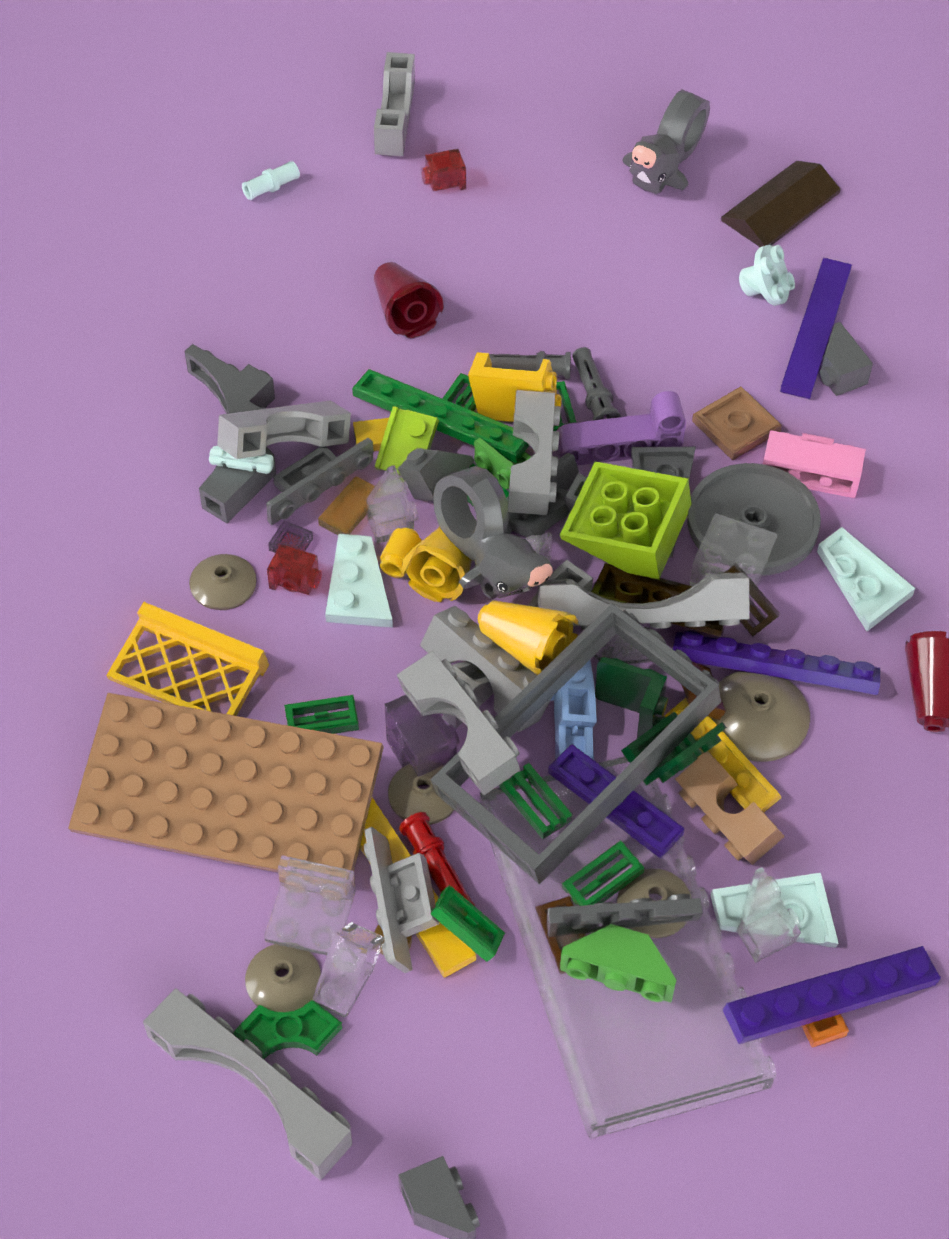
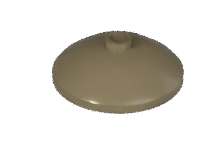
(767, 729)

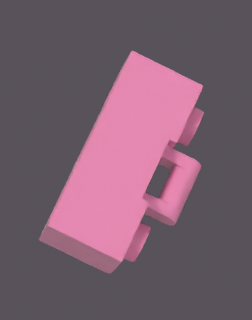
(817, 462)

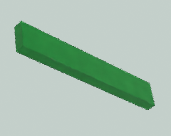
(452, 418)

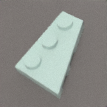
(863, 578)
(357, 585)
(801, 893)

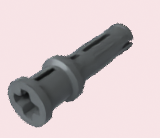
(560, 363)
(585, 364)

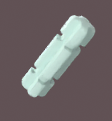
(262, 463)

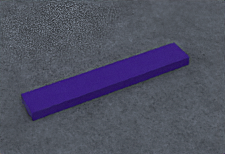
(816, 328)

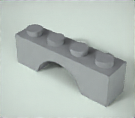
(393, 117)
(315, 423)
(530, 480)
(458, 637)
(433, 690)

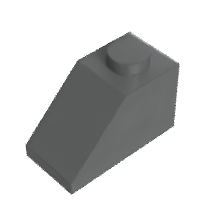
(844, 363)
(426, 467)

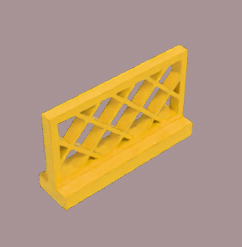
(196, 638)

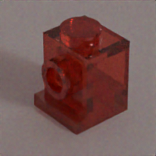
(444, 170)
(294, 570)

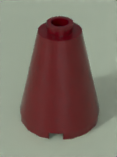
(407, 300)
(929, 678)

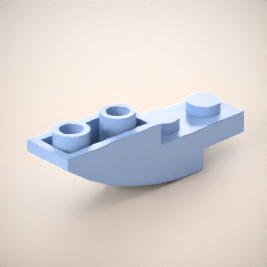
(575, 713)

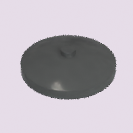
(764, 499)

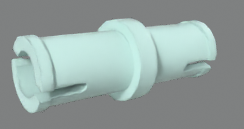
(270, 180)

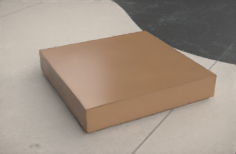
(736, 423)

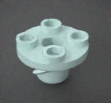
(768, 276)

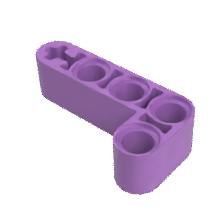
(614, 437)

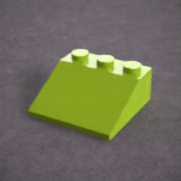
(629, 517)

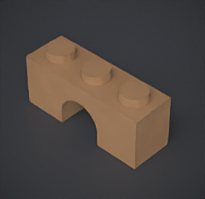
(748, 832)

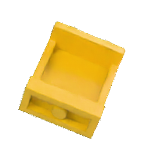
(496, 387)

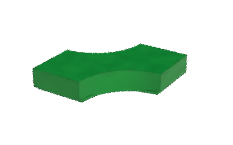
(303, 1028)

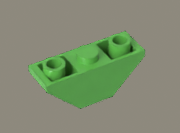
(621, 962)

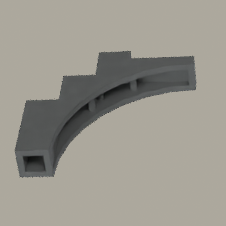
(251, 389)

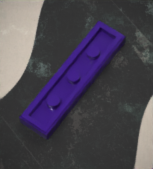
(632, 815)

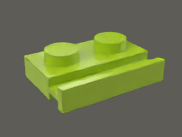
(403, 434)

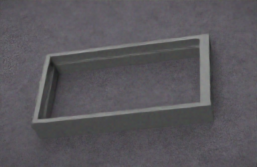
(538, 692)

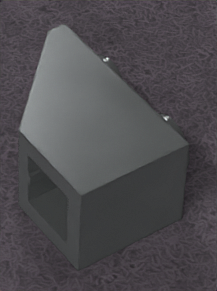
(435, 1200)

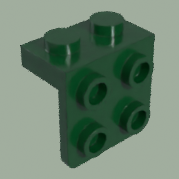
(632, 689)
(680, 757)

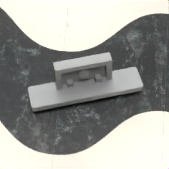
(402, 897)

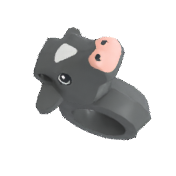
(658, 156)
(500, 558)

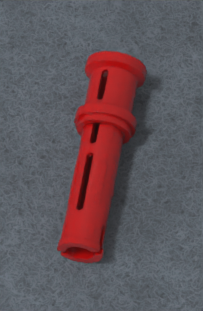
(425, 842)

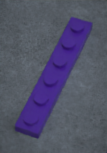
(779, 663)
(830, 994)

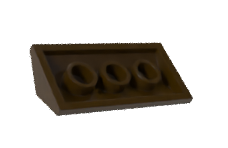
(782, 203)
(638, 589)

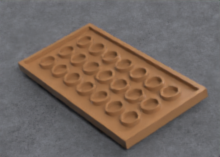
(225, 786)

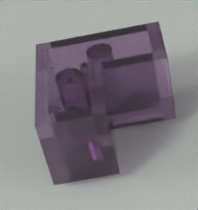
(419, 739)

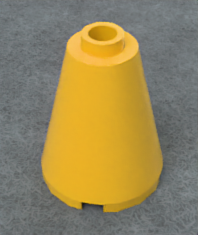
(436, 567)
(528, 632)

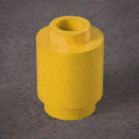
(396, 549)

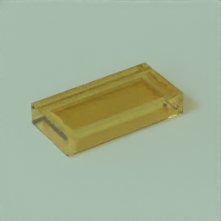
(347, 508)

